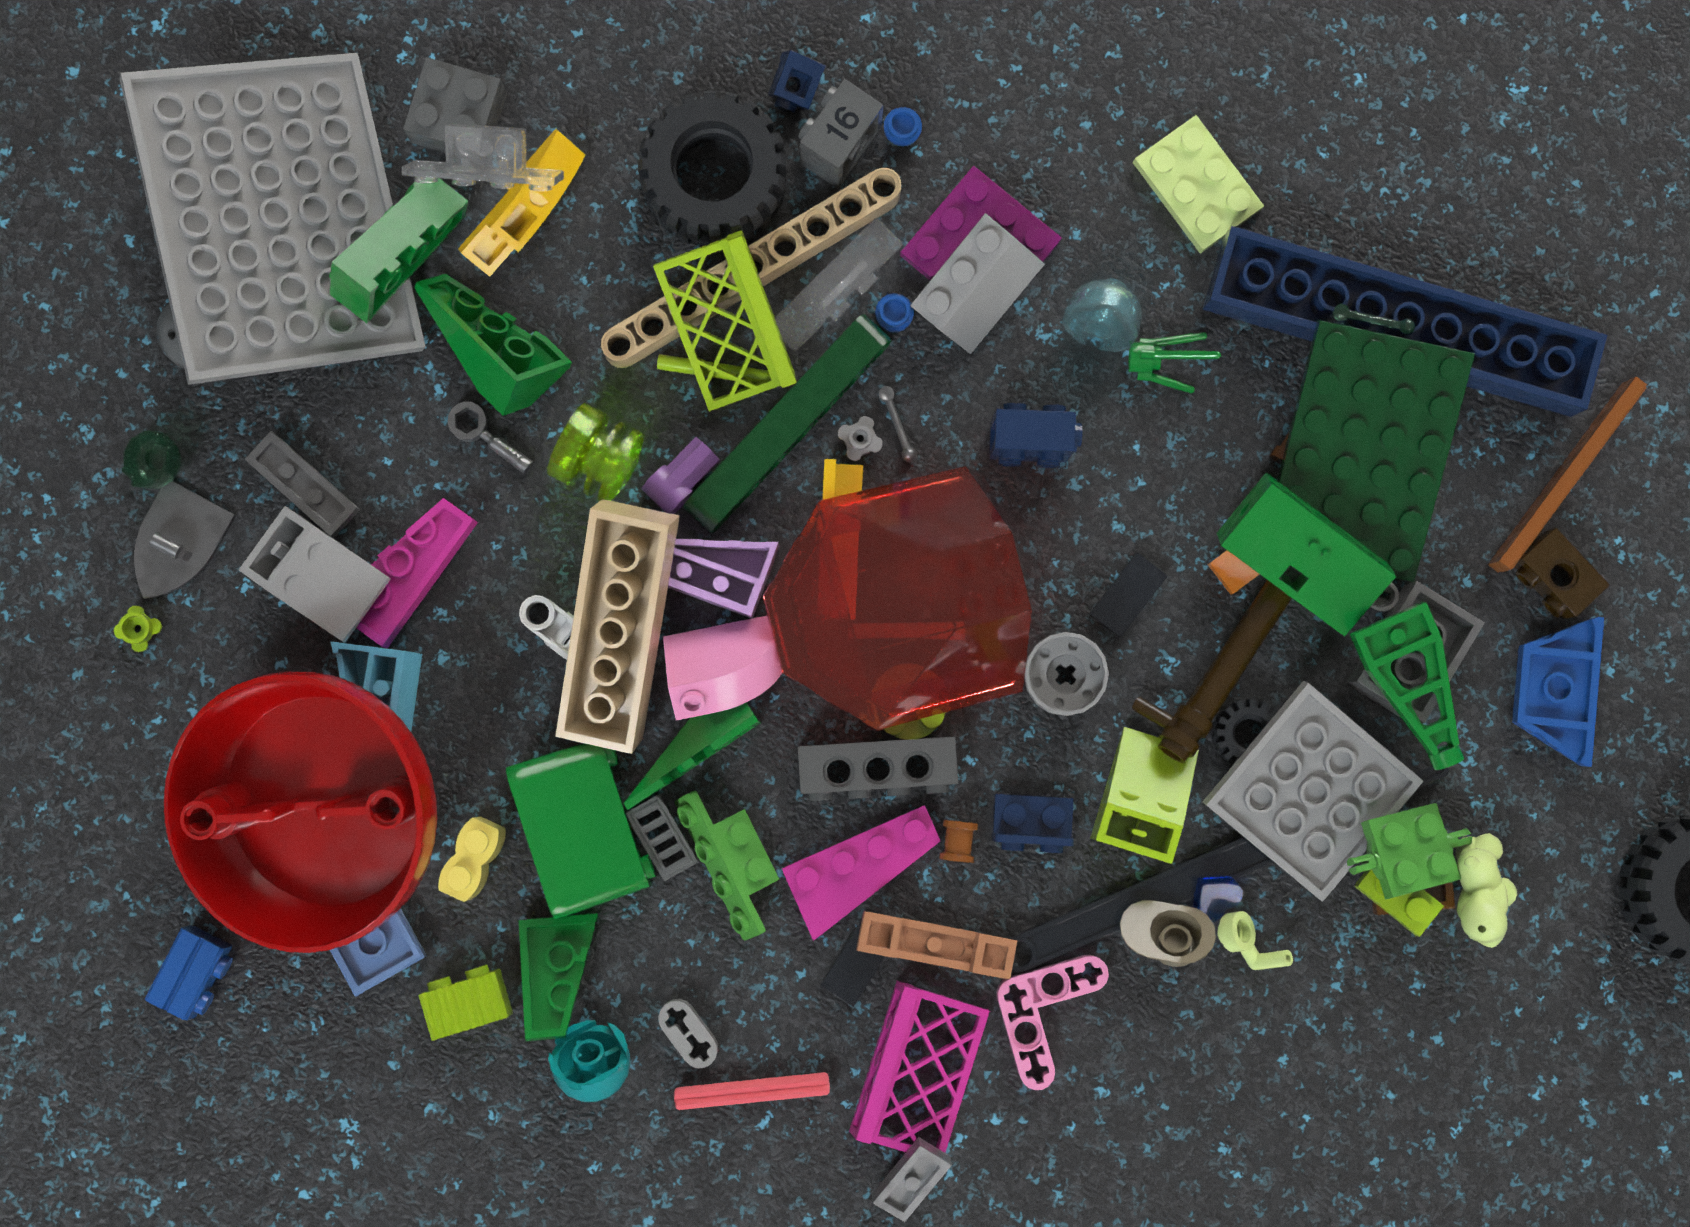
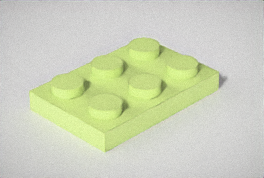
(1198, 184)

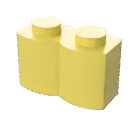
(469, 868)

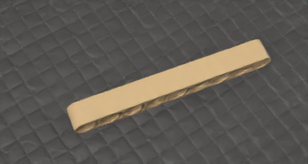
(762, 251)

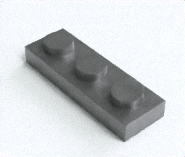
(302, 484)

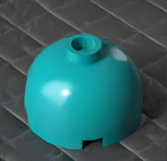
(590, 1061)

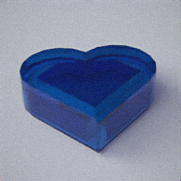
(1216, 895)

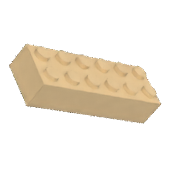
(616, 625)

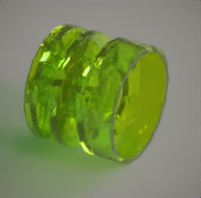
(590, 451)

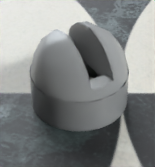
(1382, 603)

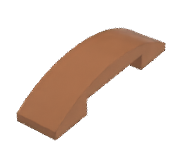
(936, 945)

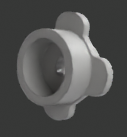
(857, 449)

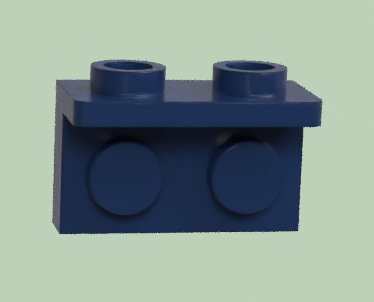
(1032, 821)

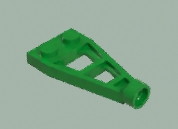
(1394, 638)

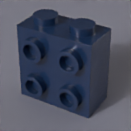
(1033, 435)

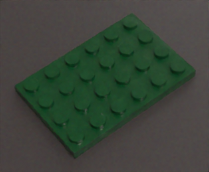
(1375, 436)

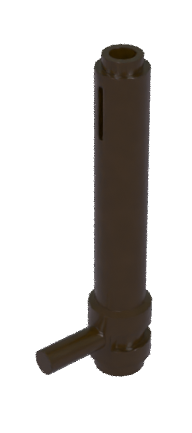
(1194, 718)

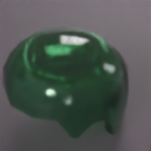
(151, 460)

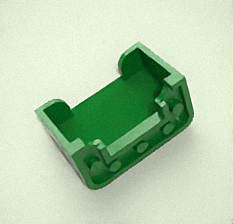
(578, 828)

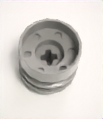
(1089, 674)

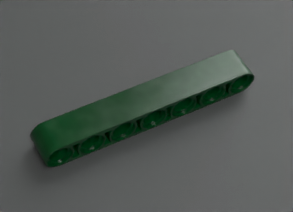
(787, 423)

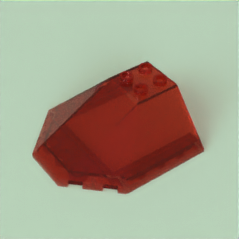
(903, 601)

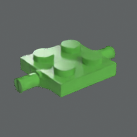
(1410, 851)

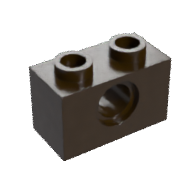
(1580, 579)

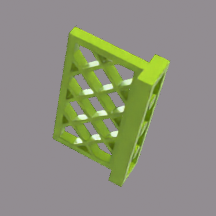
(757, 309)

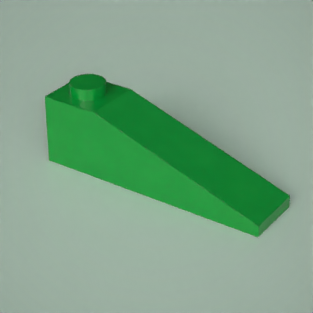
(498, 356)
(694, 744)

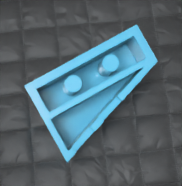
(384, 673)

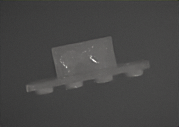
(484, 155)
(832, 288)

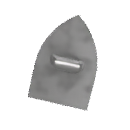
(177, 539)

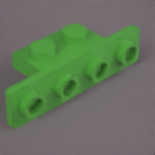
(732, 858)

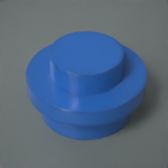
(902, 126)
(894, 312)

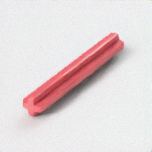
(751, 1091)

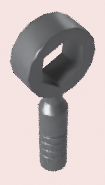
(494, 442)

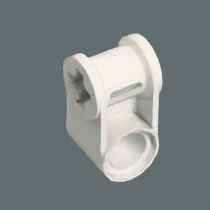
(555, 629)

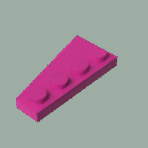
(414, 568)
(851, 871)

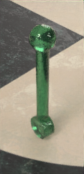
(1342, 312)

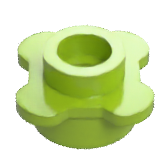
(126, 628)

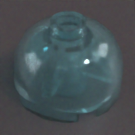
(1104, 313)

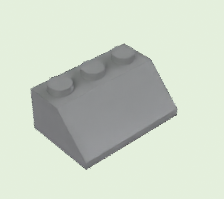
(977, 284)

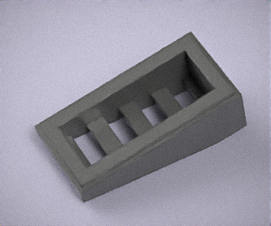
(649, 844)

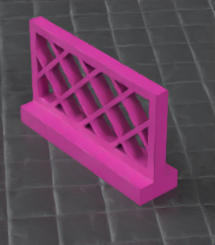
(888, 1058)

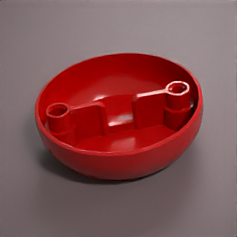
(300, 811)

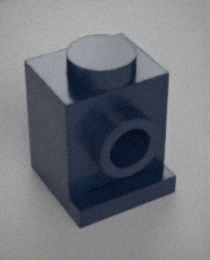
(807, 75)

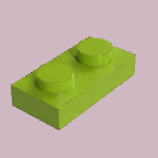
(1411, 910)

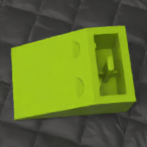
(1144, 798)

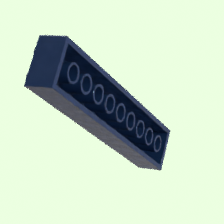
(1514, 350)

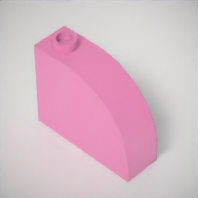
(720, 666)

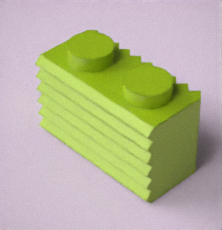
(465, 1003)

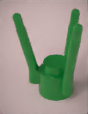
(1147, 356)

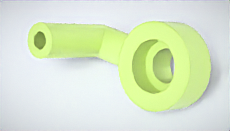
(1238, 935)

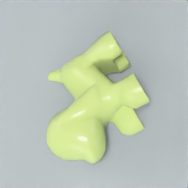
(1484, 893)

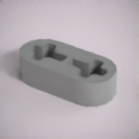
(680, 1039)

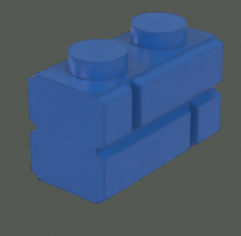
(190, 973)

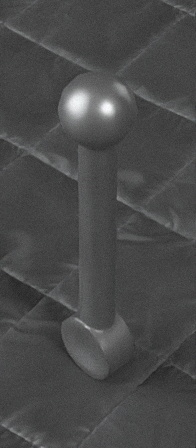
(886, 395)

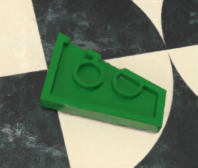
(552, 970)

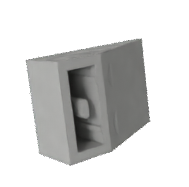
(314, 574)

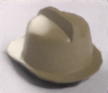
(1167, 932)

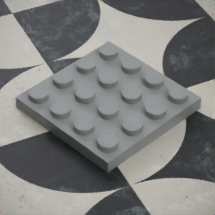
(1310, 788)

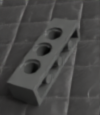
(938, 753)

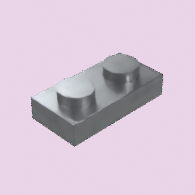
(911, 1179)

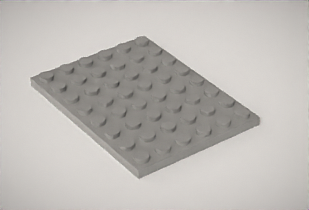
(250, 199)

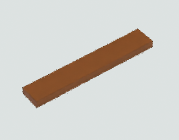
(1567, 475)

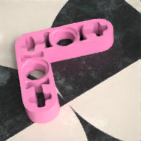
(1036, 998)

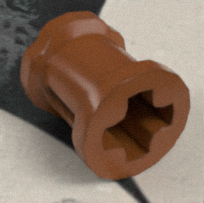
(958, 841)

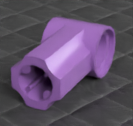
(675, 483)

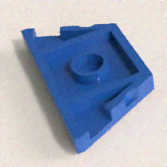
(1560, 689)

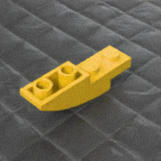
(522, 209)

